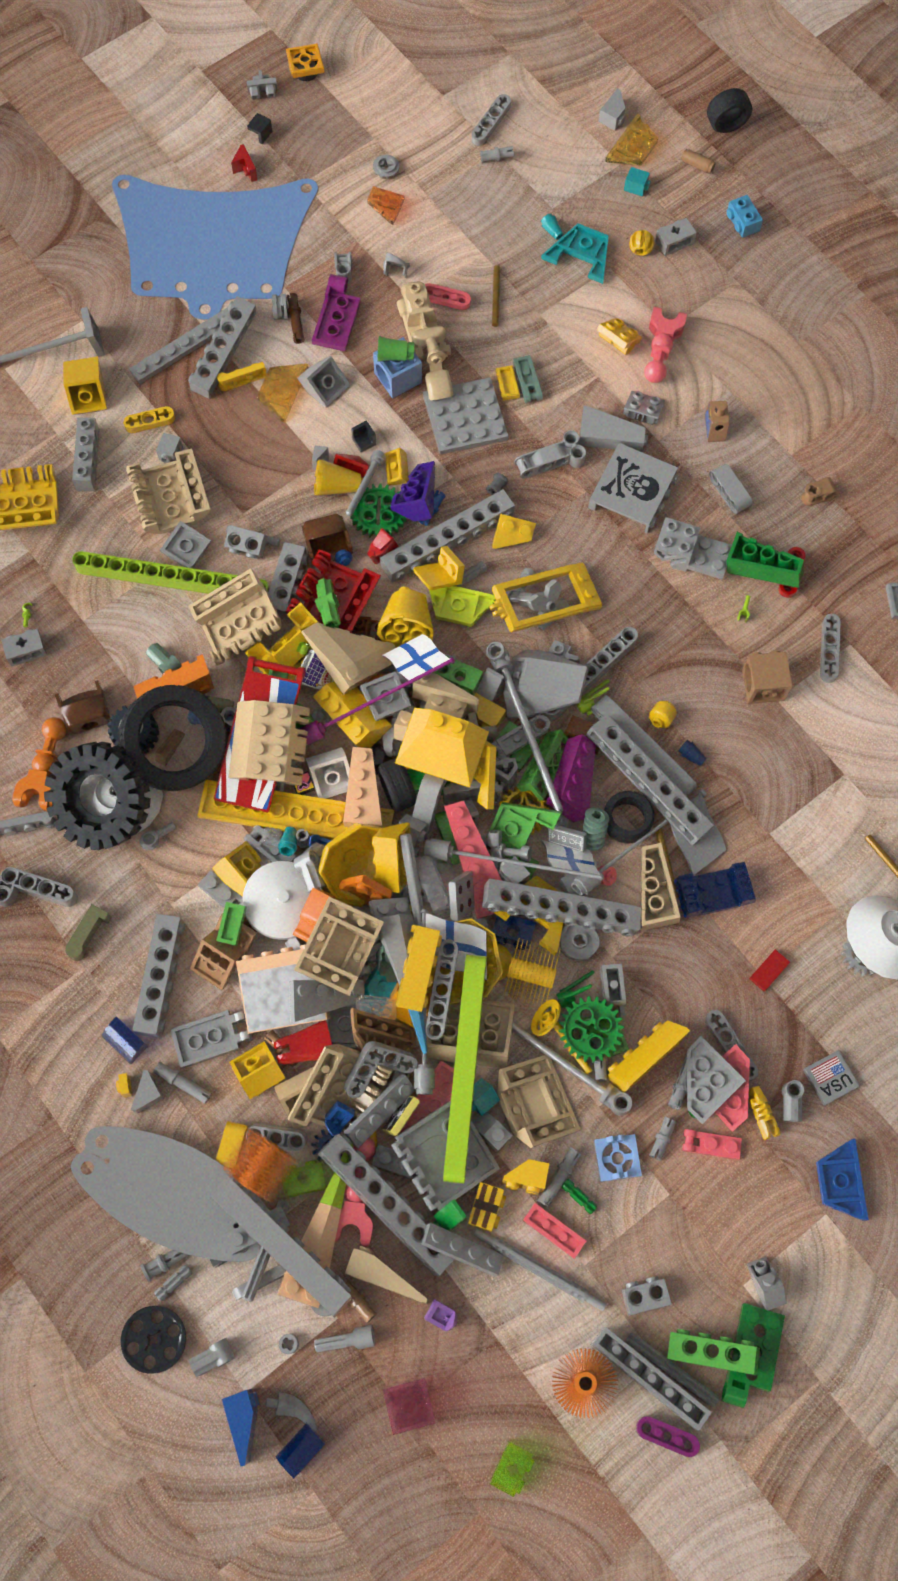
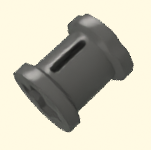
(497, 483)

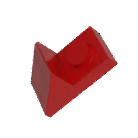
(243, 162)

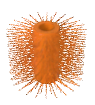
(259, 1164)
(580, 1395)

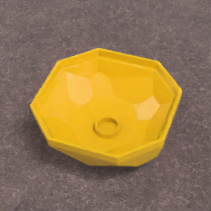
(348, 857)

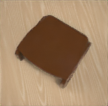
(326, 534)
(84, 710)

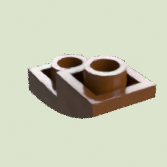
(366, 627)

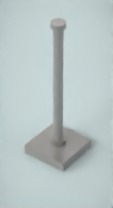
(90, 332)

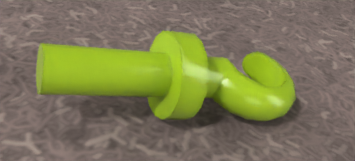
(26, 614)

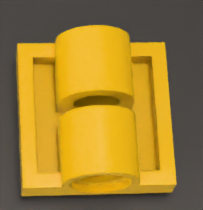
(619, 335)

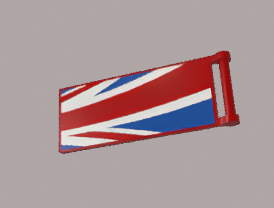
(260, 687)

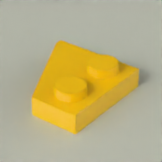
(512, 531)

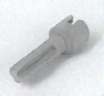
(361, 1338)

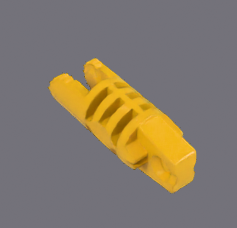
(763, 1113)

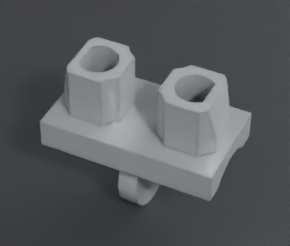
(262, 83)

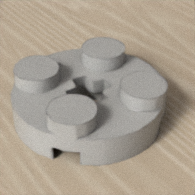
(582, 952)

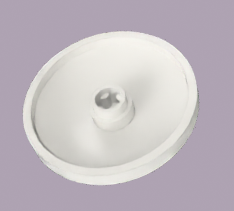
(275, 899)

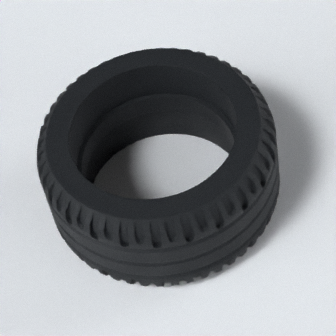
(729, 110)
(396, 785)
(637, 800)

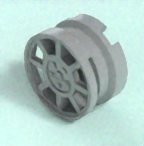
(278, 309)

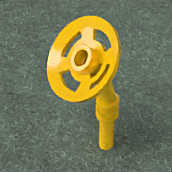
(552, 1022)

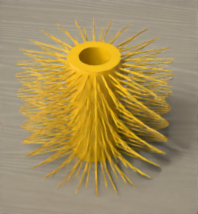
(531, 972)

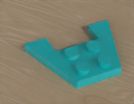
(582, 244)

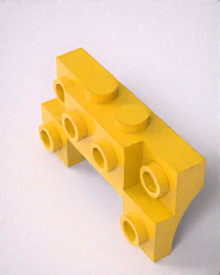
(285, 649)

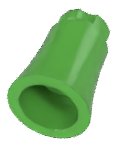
(394, 350)

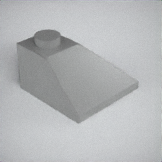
(324, 381)

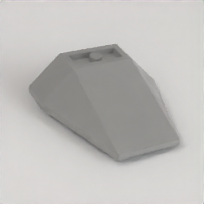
(544, 682)

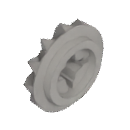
(391, 162)

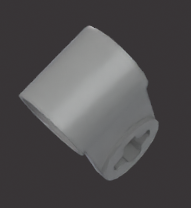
(343, 265)

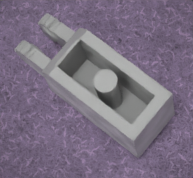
(613, 987)

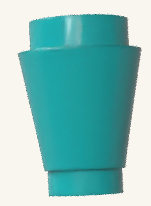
(551, 225)
(288, 842)

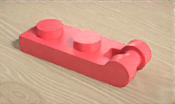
(712, 1144)

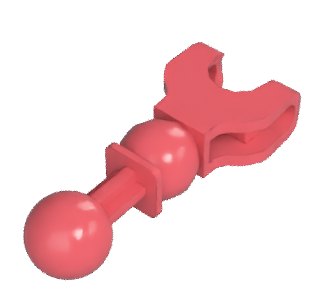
(665, 332)
(354, 1208)

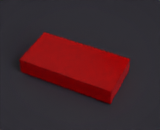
(769, 970)

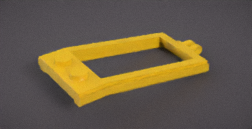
(582, 584)

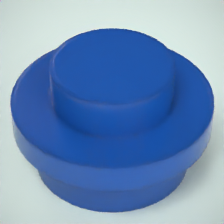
(343, 557)

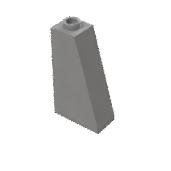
(607, 431)

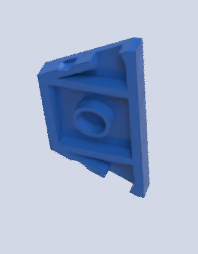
(842, 1181)

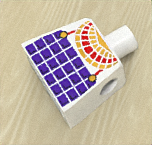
(316, 674)

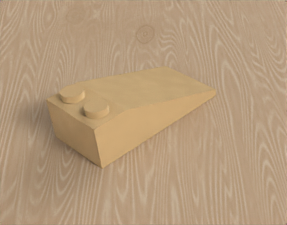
(373, 1271)

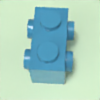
(744, 216)

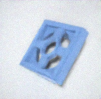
(604, 1173)

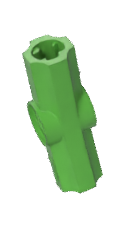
(327, 603)

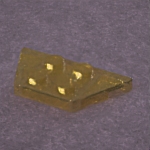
(633, 144)
(281, 388)

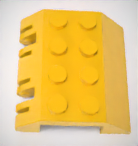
(28, 501)

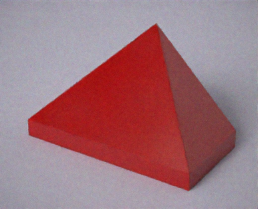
(352, 462)

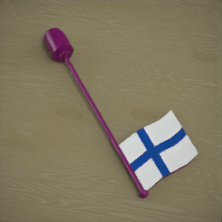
(413, 662)

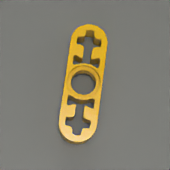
(150, 413)

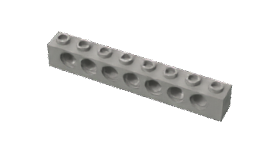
(499, 501)
(650, 789)
(609, 910)
(390, 1217)

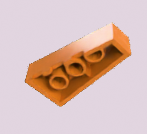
(192, 675)

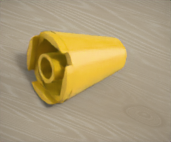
(335, 479)

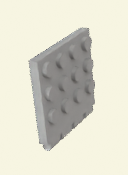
(425, 1155)

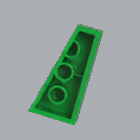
(763, 563)

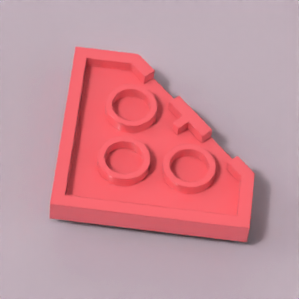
(735, 1108)

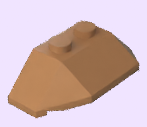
(370, 1027)

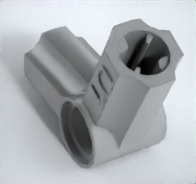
(308, 864)

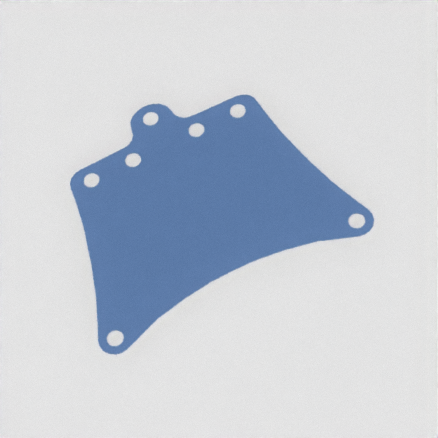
(210, 239)

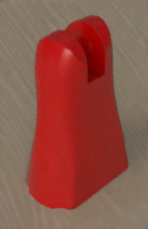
(304, 1044)

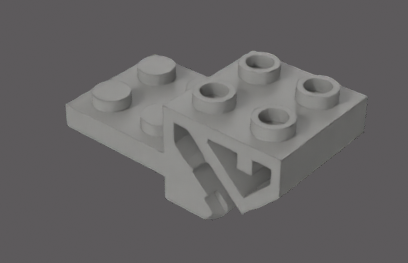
(691, 551)
(505, 778)

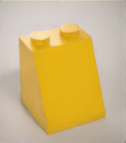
(84, 385)

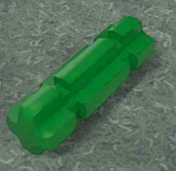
(579, 1196)

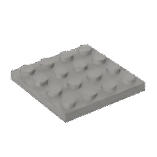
(466, 418)

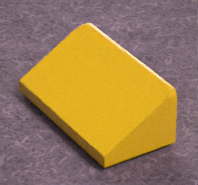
(396, 467)

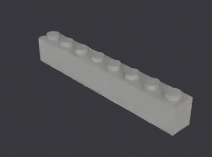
(284, 1249)

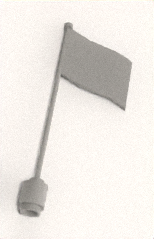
(698, 855)

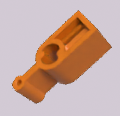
(311, 913)

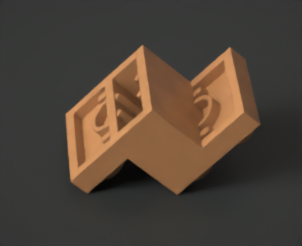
(217, 959)

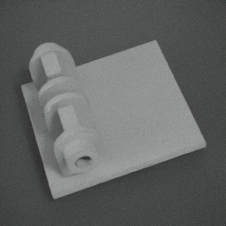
(643, 404)

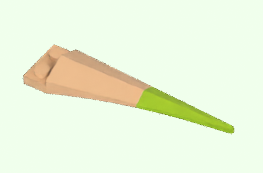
(319, 1237)

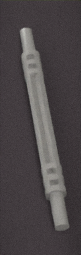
(540, 1269)

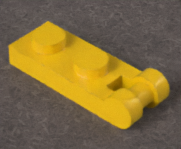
(241, 376)

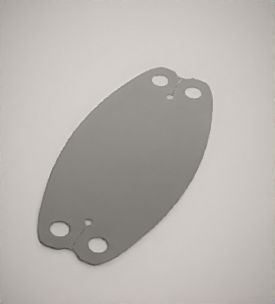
(160, 1191)

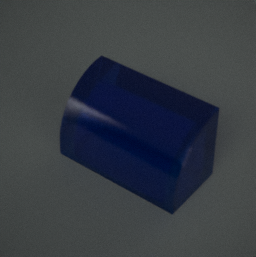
(123, 1040)
(300, 1450)

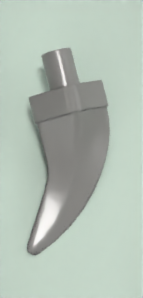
(291, 1406)

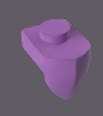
(441, 1316)

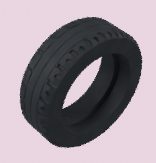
(202, 708)

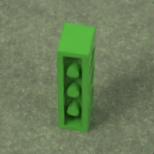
(471, 675)
(679, 1352)

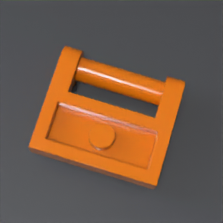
(365, 888)

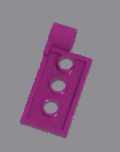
(335, 293)

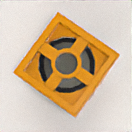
(306, 63)

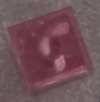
(409, 1406)

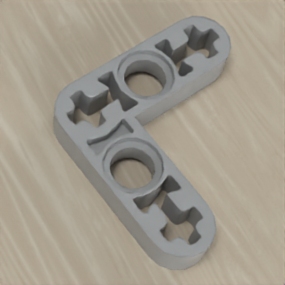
(372, 1062)

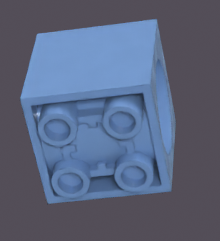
(398, 375)

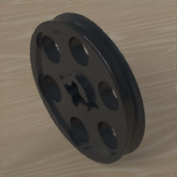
(143, 1340)

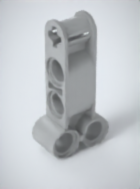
(552, 456)

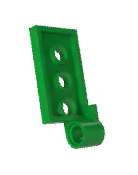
(736, 1383)

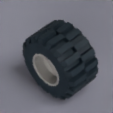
(148, 731)

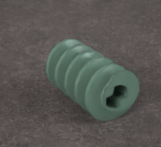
(596, 827)

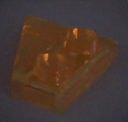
(386, 203)

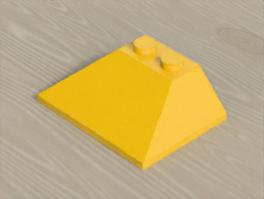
(442, 746)

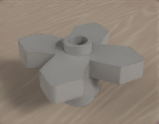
(547, 601)

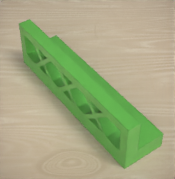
(549, 746)

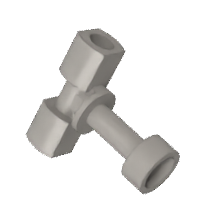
(519, 595)
(499, 849)

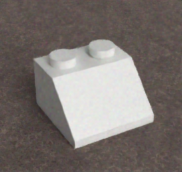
(329, 772)

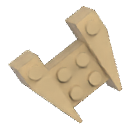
(441, 697)

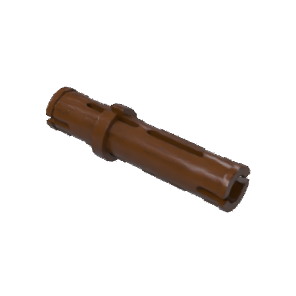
(294, 312)

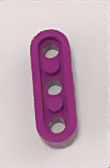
(677, 1439)

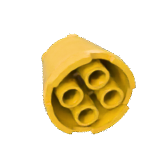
(405, 617)

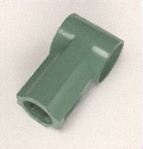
(162, 658)

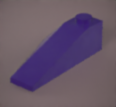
(417, 495)

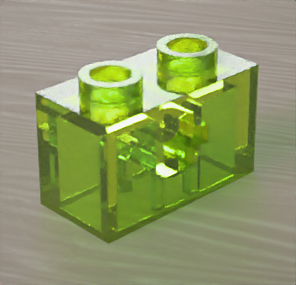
(315, 1182)
(501, 1477)

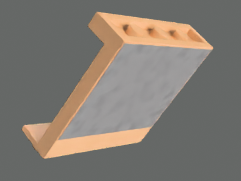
(267, 989)

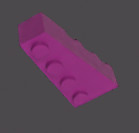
(575, 777)

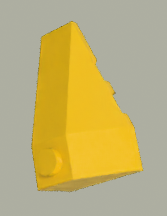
(238, 867)

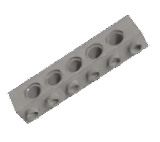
(238, 308)
(163, 925)
(651, 1378)

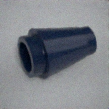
(692, 753)

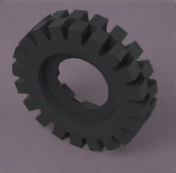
(65, 785)

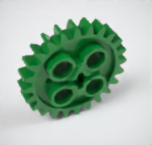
(367, 510)
(599, 1012)

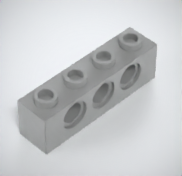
(85, 454)
(290, 554)

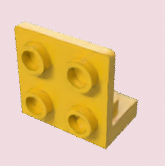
(443, 574)

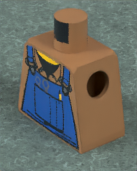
(715, 415)

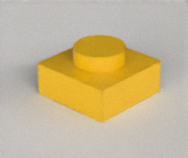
(124, 1085)

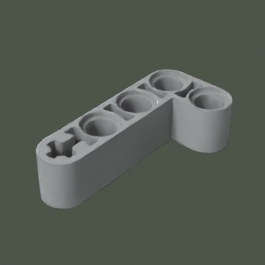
(428, 800)
(37, 890)

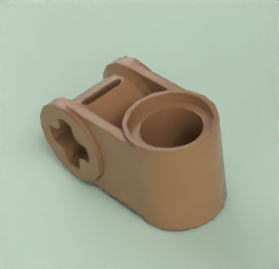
(819, 492)

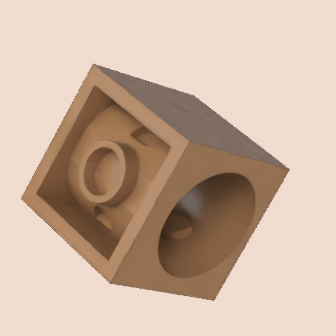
(767, 677)

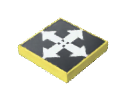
(400, 1116)

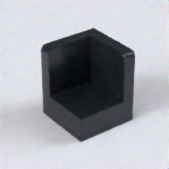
(262, 126)
(363, 436)

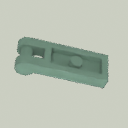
(527, 378)

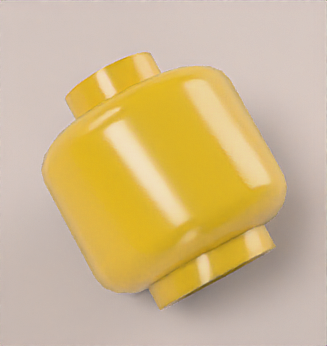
(662, 714)

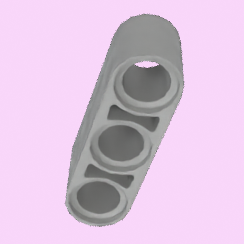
(730, 488)
(286, 1132)

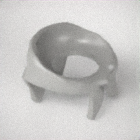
(393, 260)

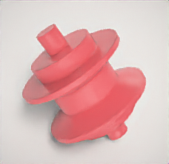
(609, 876)

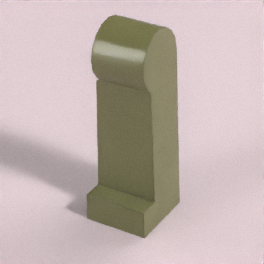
(85, 931)

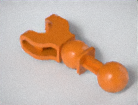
(34, 783)

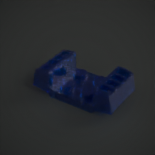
(715, 891)

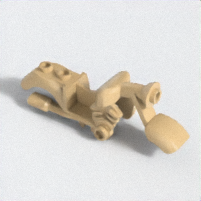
(423, 331)

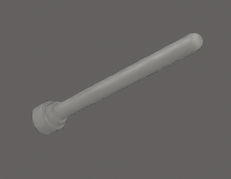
(377, 459)

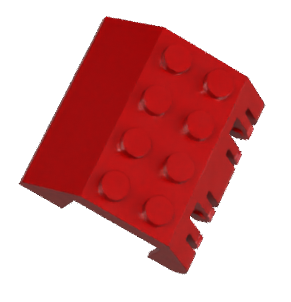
(350, 588)

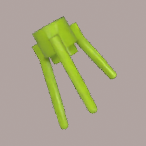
(587, 700)

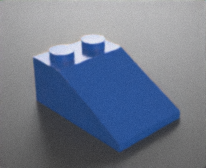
(242, 1416)

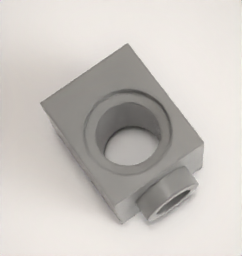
(168, 447)

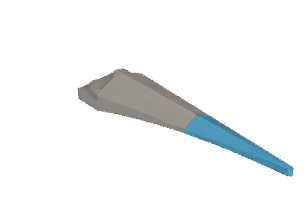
(395, 938)

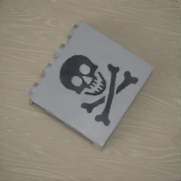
(634, 485)

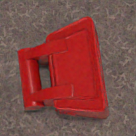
(381, 546)

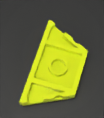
(460, 604)

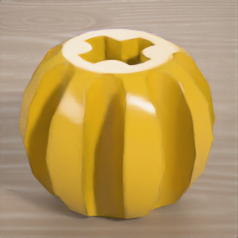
(641, 242)

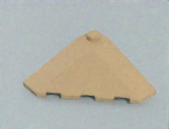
(348, 656)

